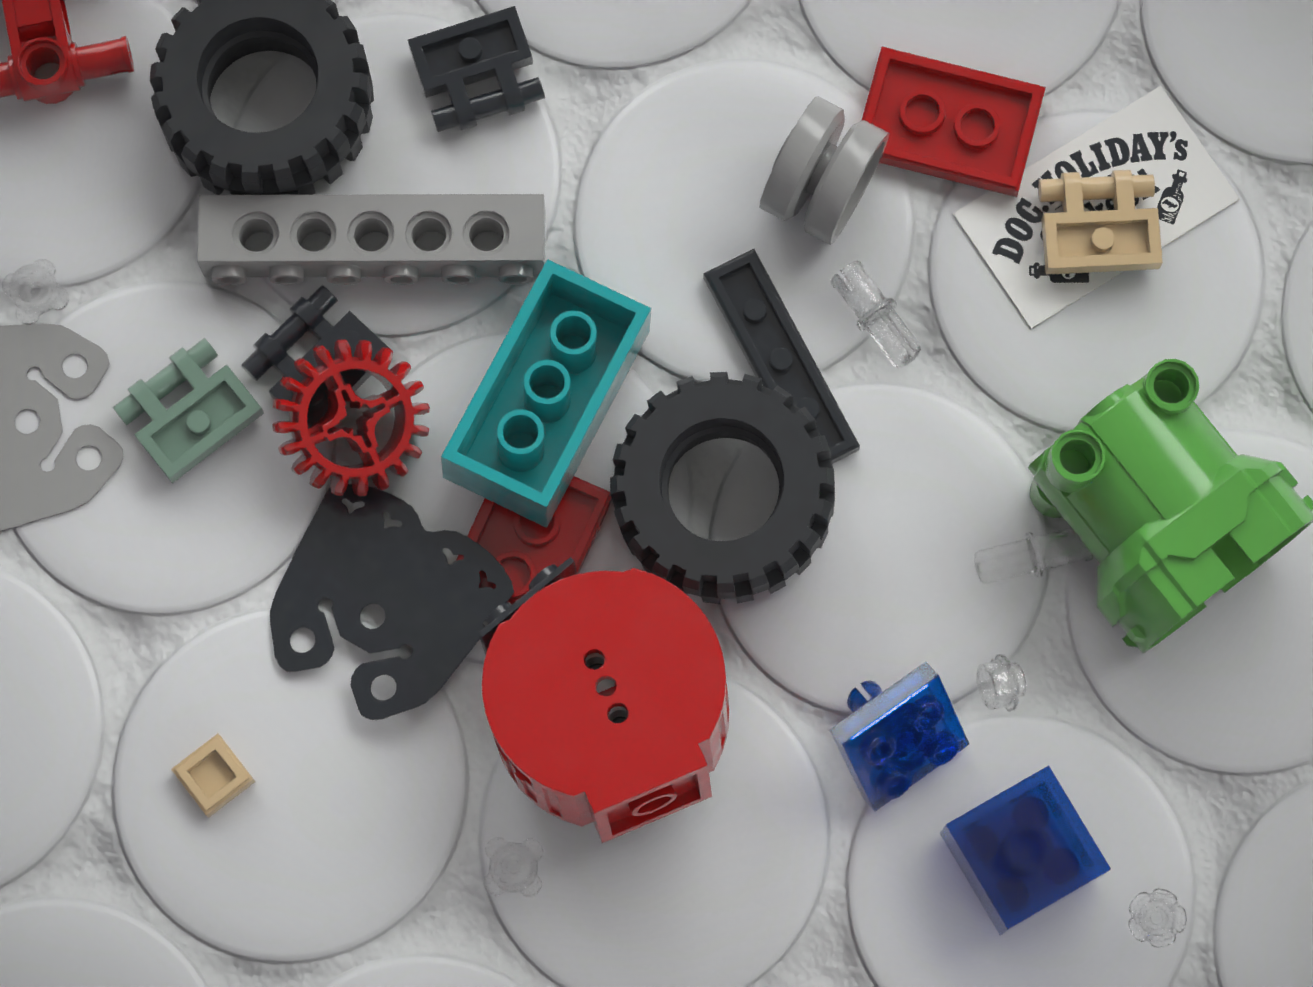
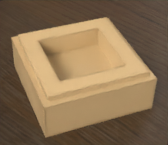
(213, 775)

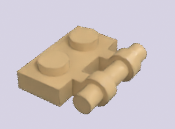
(1100, 239)

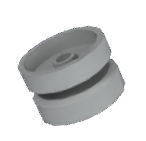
(815, 166)

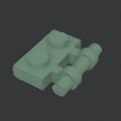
(196, 423)

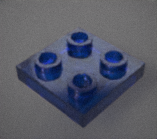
(898, 734)

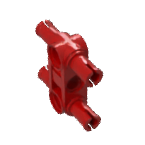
(42, 35)

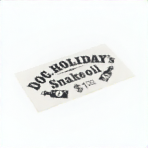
(1141, 138)

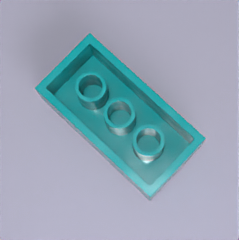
(546, 393)

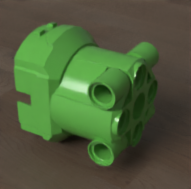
(1164, 503)

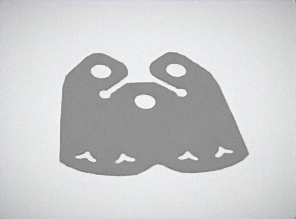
(25, 488)

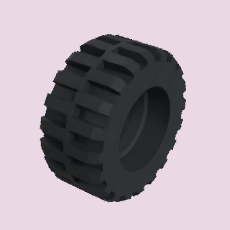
(275, 159)
(706, 413)

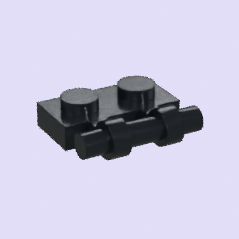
(472, 53)
(308, 315)

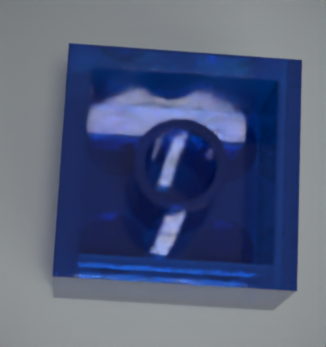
(1024, 850)

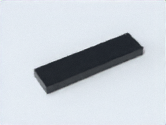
(775, 345)

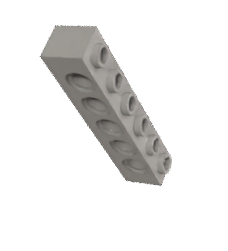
(231, 219)

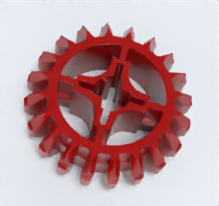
(337, 393)

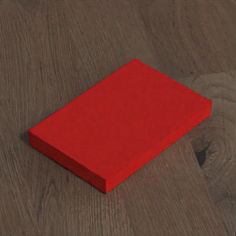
(953, 120)
(528, 547)

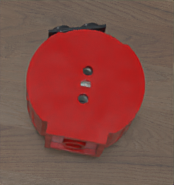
(605, 696)

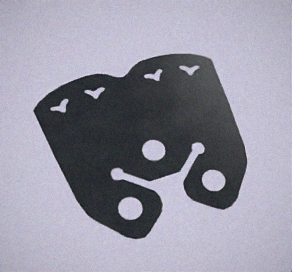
(403, 571)

